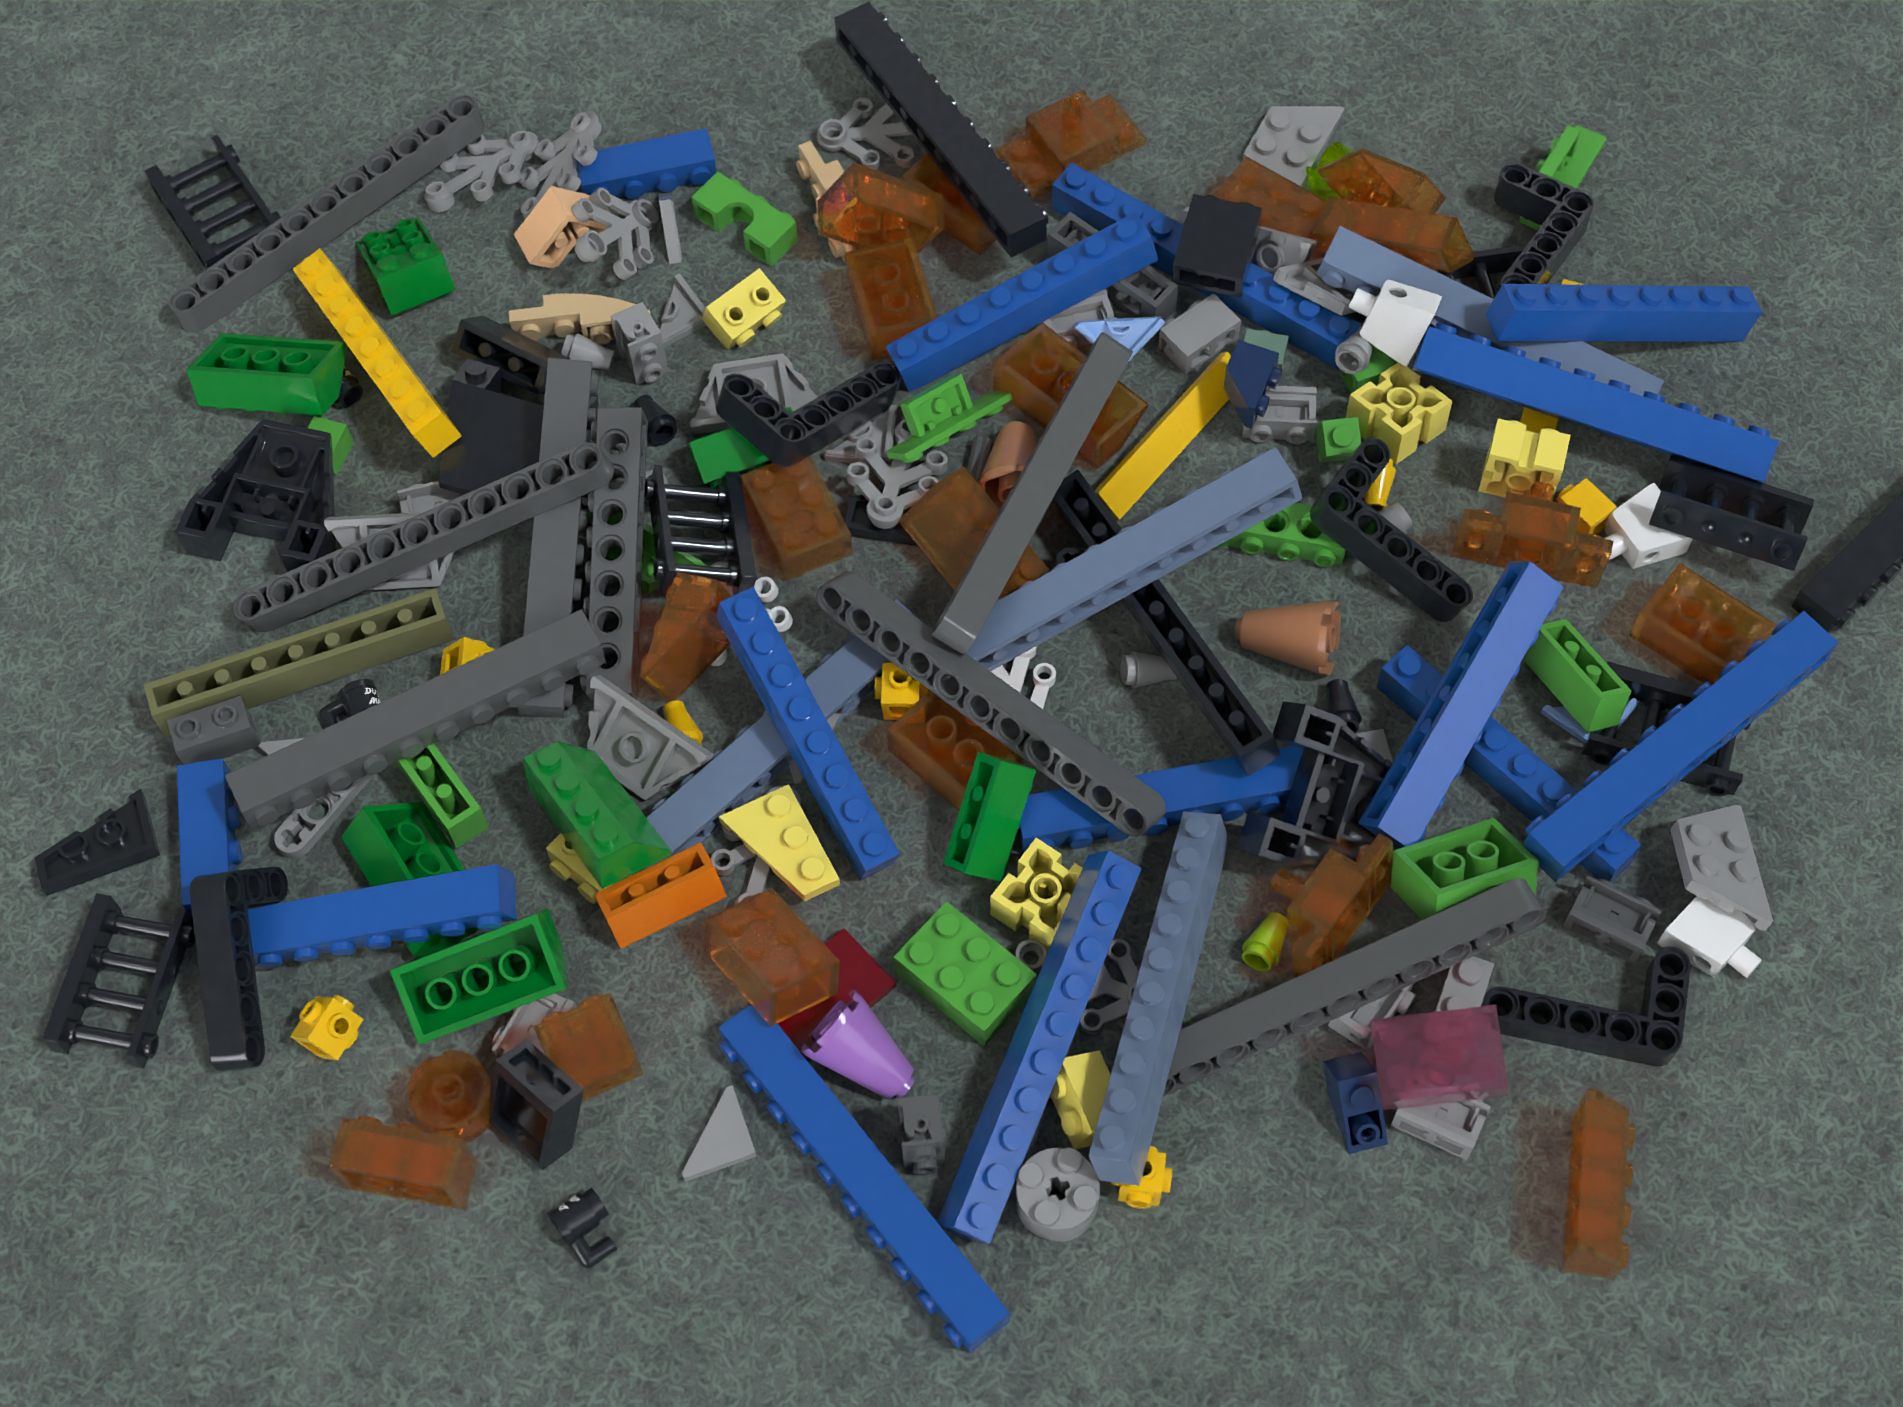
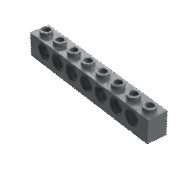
(612, 428)

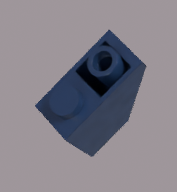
(1248, 379)
(1356, 1101)

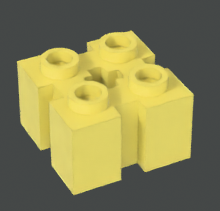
(1399, 411)
(1522, 458)
(1024, 898)

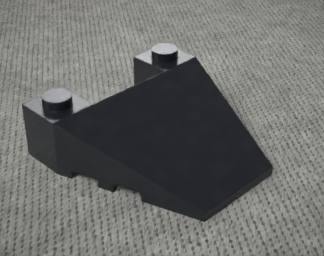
(496, 430)
(270, 489)
(1327, 795)

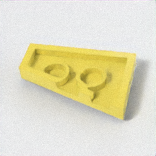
(784, 840)

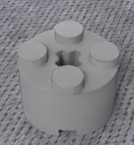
(1067, 1173)

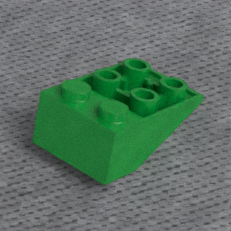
(405, 265)

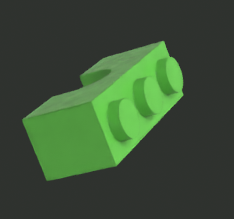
(726, 201)

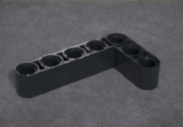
(1554, 206)
(794, 436)
(1380, 543)
(227, 960)
(1601, 1020)

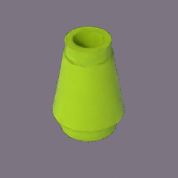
(1266, 943)

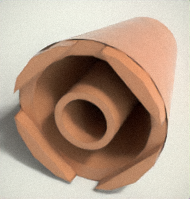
(1006, 460)
(1293, 634)

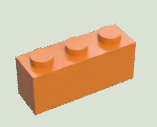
(660, 895)

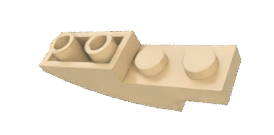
(822, 178)
(569, 315)

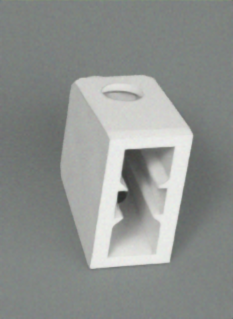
(1395, 318)
(1637, 539)
(1712, 938)

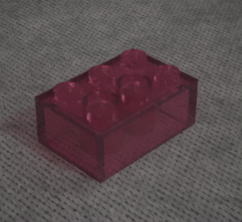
(1439, 1057)

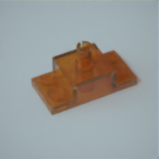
(1069, 133)
(1534, 532)
(1333, 902)

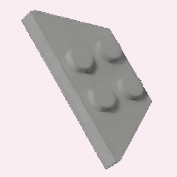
(1293, 139)
(1304, 281)
(770, 372)
(355, 528)
(639, 744)
(1721, 862)

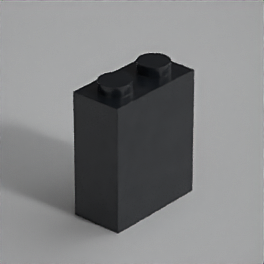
(1217, 245)

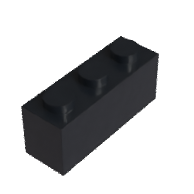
(518, 356)

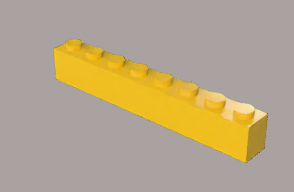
(377, 353)

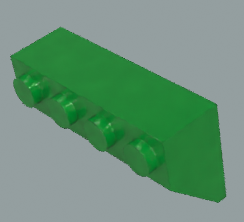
(269, 374)
(593, 812)
(402, 845)
(482, 976)

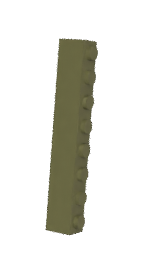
(304, 658)

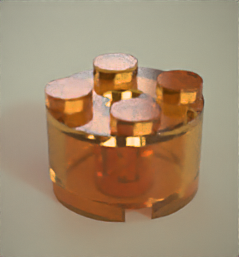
(454, 1077)

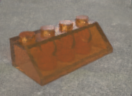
(1420, 236)
(1038, 376)
(952, 524)
(1597, 1187)

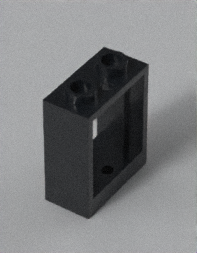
(532, 1075)

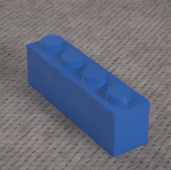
(650, 165)
(206, 823)

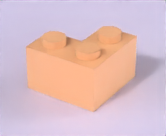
(553, 229)

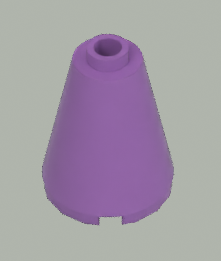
(860, 1049)

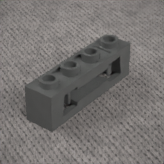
(1131, 293)

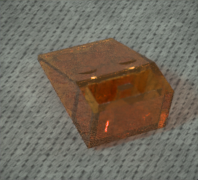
(1381, 181)
(685, 636)
(590, 1045)

